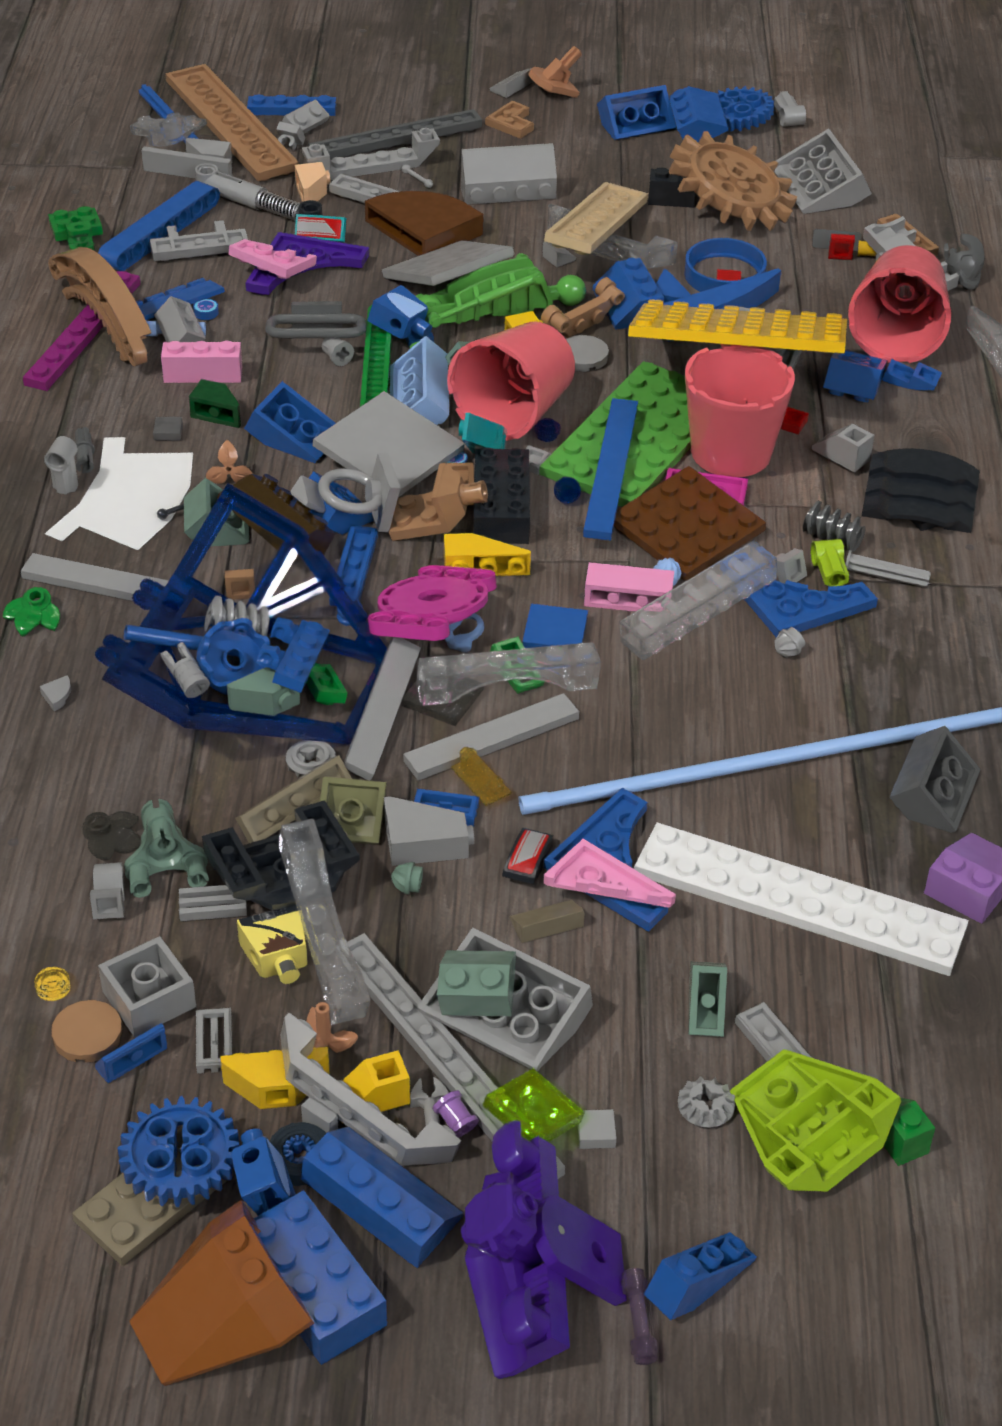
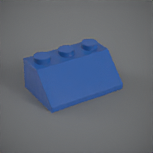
(636, 112)
(698, 112)
(636, 284)

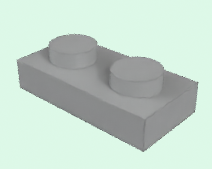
(307, 116)

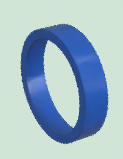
(720, 248)

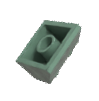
(197, 507)
(476, 983)

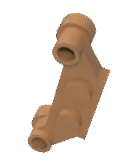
(586, 314)

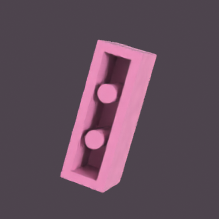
(201, 360)
(625, 586)

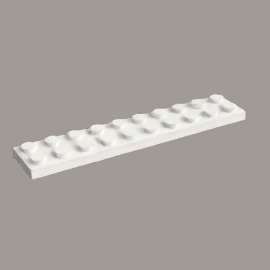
(803, 898)

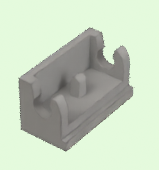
(178, 321)

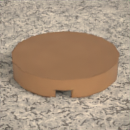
(87, 1031)

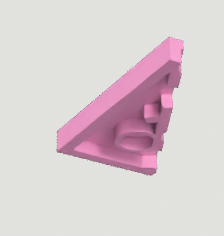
(599, 873)

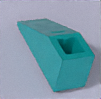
(481, 433)

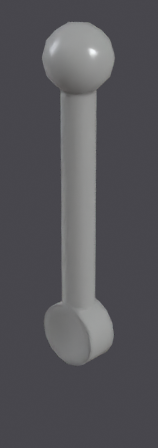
(427, 182)

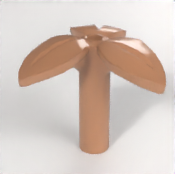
(227, 456)
(320, 1022)

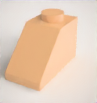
(311, 181)

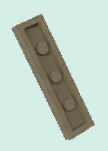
(279, 808)

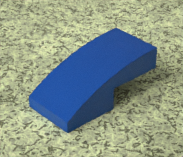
(920, 378)

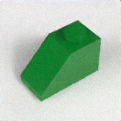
(910, 1133)

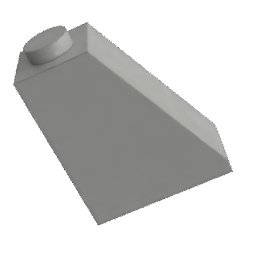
(425, 832)

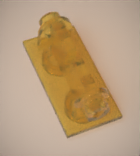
(480, 777)

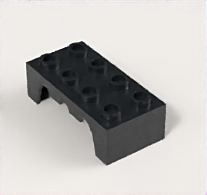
(507, 509)

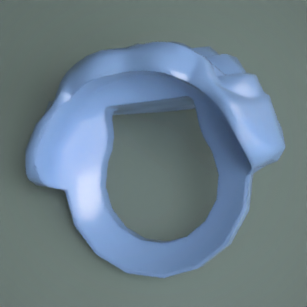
(463, 642)

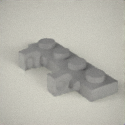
(195, 244)

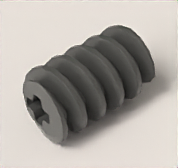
(834, 527)

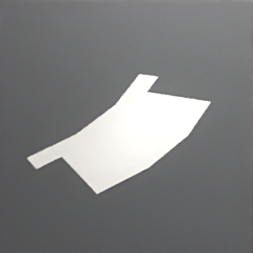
(128, 494)

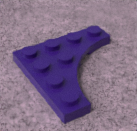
(327, 252)

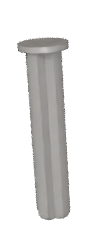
(887, 570)

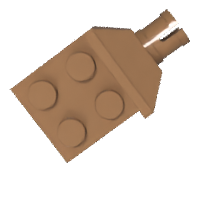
(437, 510)

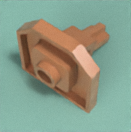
(556, 76)

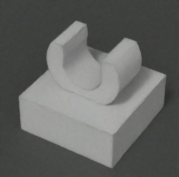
(290, 133)
(791, 566)

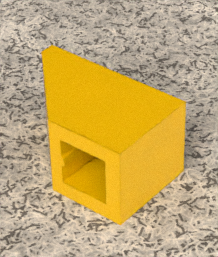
(381, 1081)

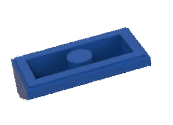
(132, 1054)

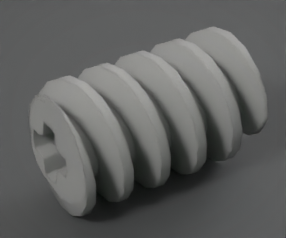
(226, 611)

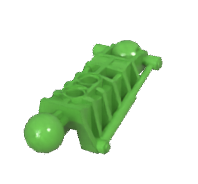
(500, 290)

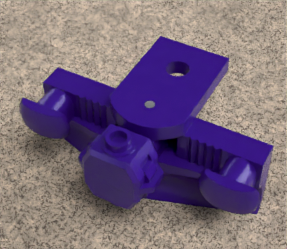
(514, 1229)

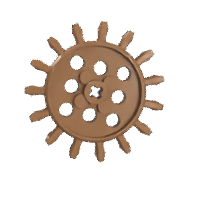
(732, 181)

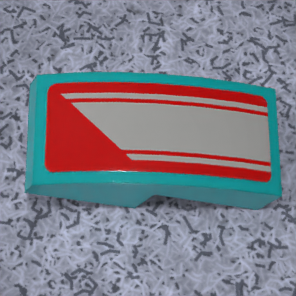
(321, 227)

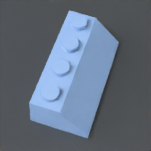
(421, 380)

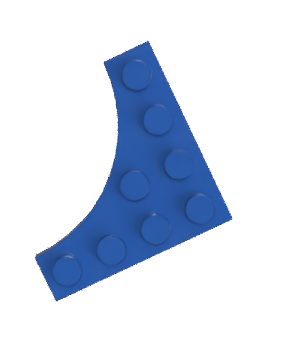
(798, 607)
(611, 832)

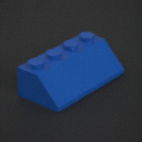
(379, 1194)

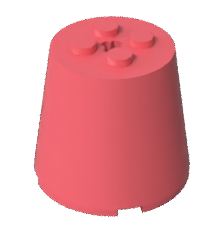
(898, 319)
(512, 376)
(736, 407)

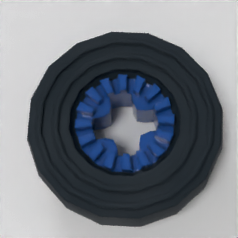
(294, 1139)

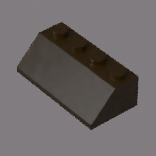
(282, 501)

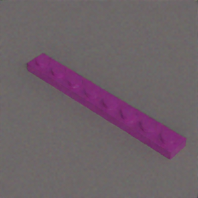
(70, 343)

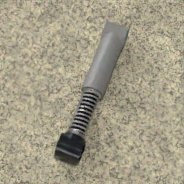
(253, 195)

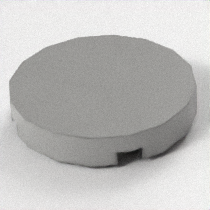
(588, 352)

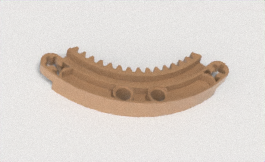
(106, 293)

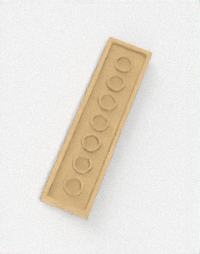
(595, 218)

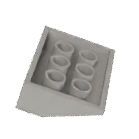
(822, 175)
(544, 1008)

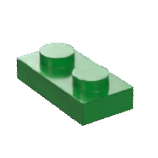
(326, 685)

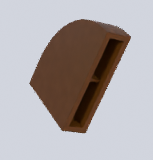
(423, 219)

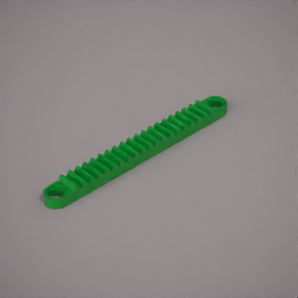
(376, 362)

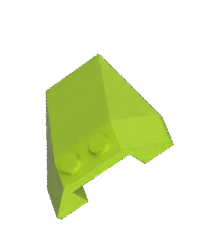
(814, 1119)

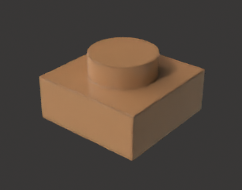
(239, 583)

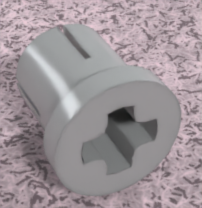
(338, 350)

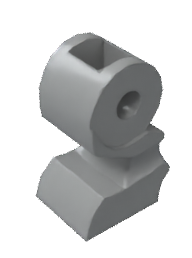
(108, 891)

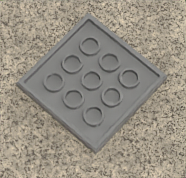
(448, 262)
(391, 428)

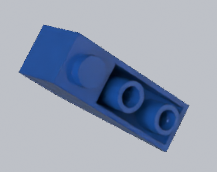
(696, 1274)

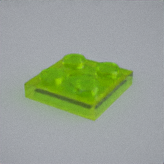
(535, 1103)

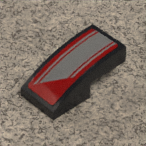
(527, 855)

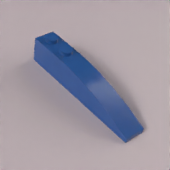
(742, 293)

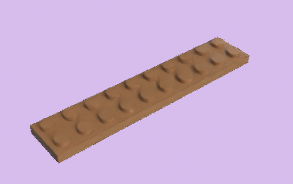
(232, 122)

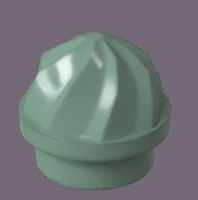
(408, 878)

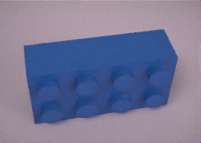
(324, 1275)

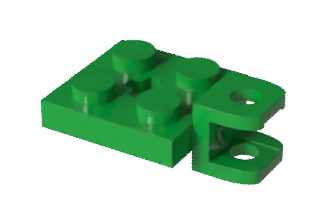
(76, 226)

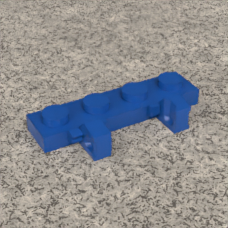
(300, 657)

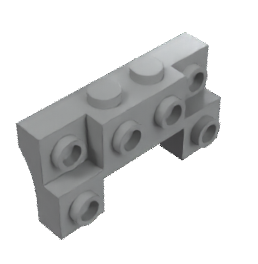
(894, 234)

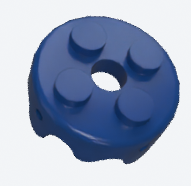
(225, 638)

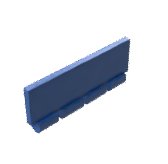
(195, 291)

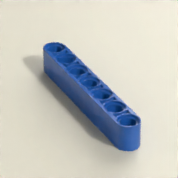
(177, 211)

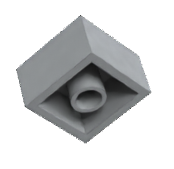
(147, 986)

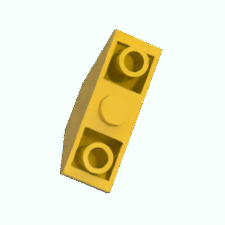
(262, 1077)

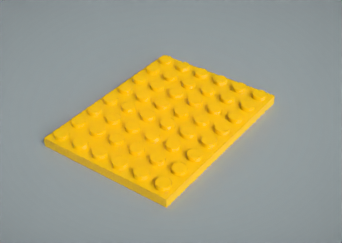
(740, 327)

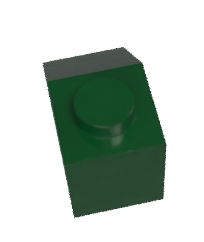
(214, 403)

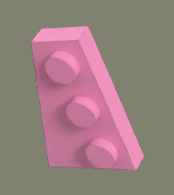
(263, 256)

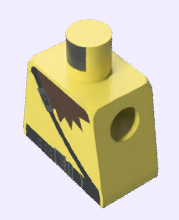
(274, 943)

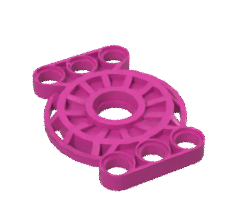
(431, 601)

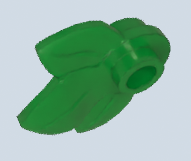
(29, 613)

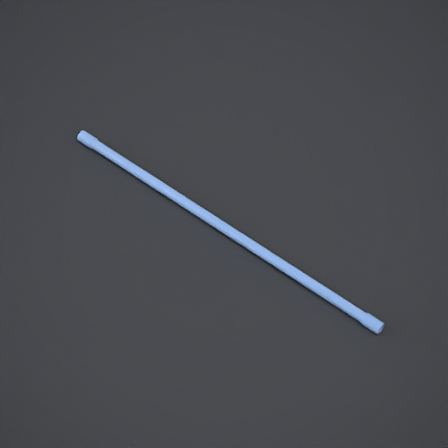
(547, 800)

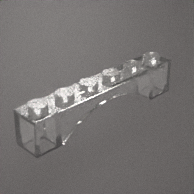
(452, 676)
(334, 963)

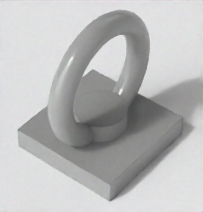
(380, 491)

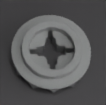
(308, 750)
(697, 1111)

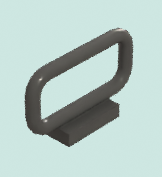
(316, 320)

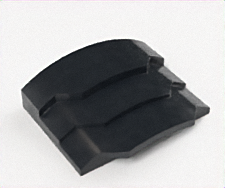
(922, 488)
(257, 868)

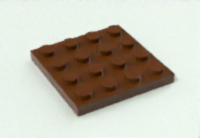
(688, 522)

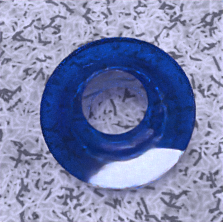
(547, 429)

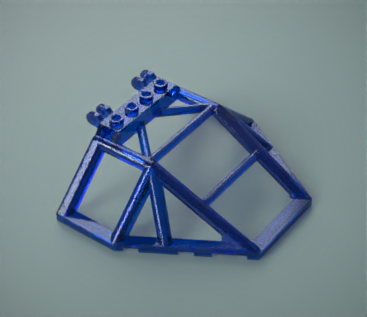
(131, 661)

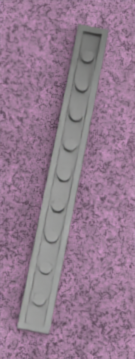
(427, 1035)

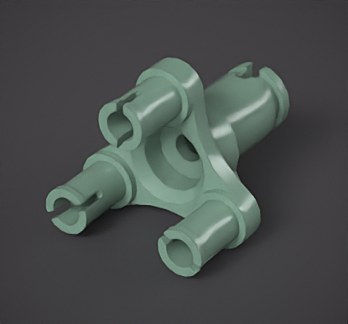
(163, 850)

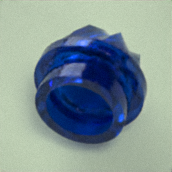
(567, 490)

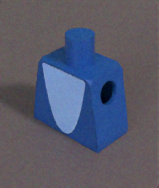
(400, 313)
(257, 1169)

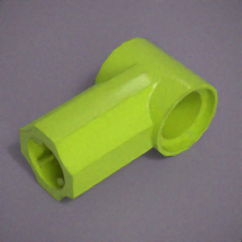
(830, 559)

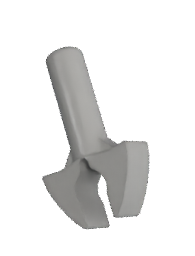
(421, 1099)

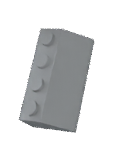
(508, 173)

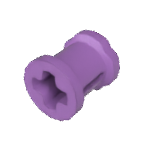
(455, 1113)

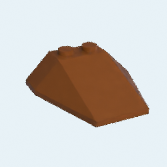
(219, 1303)

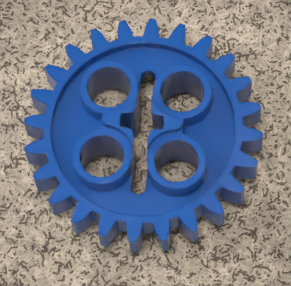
(746, 107)
(144, 1151)

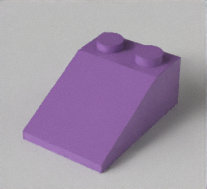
(968, 877)

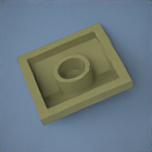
(356, 806)

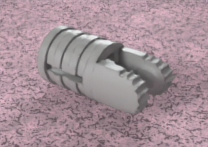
(186, 672)

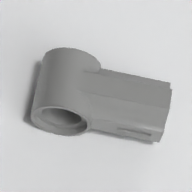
(789, 111)
(62, 464)

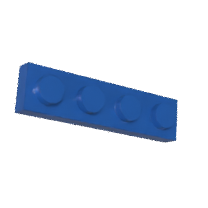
(284, 105)

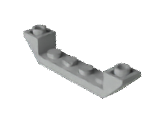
(423, 144)
(432, 1145)

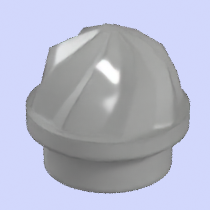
(789, 642)

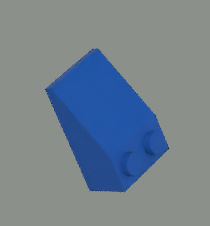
(855, 375)
(288, 423)

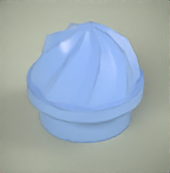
(670, 564)

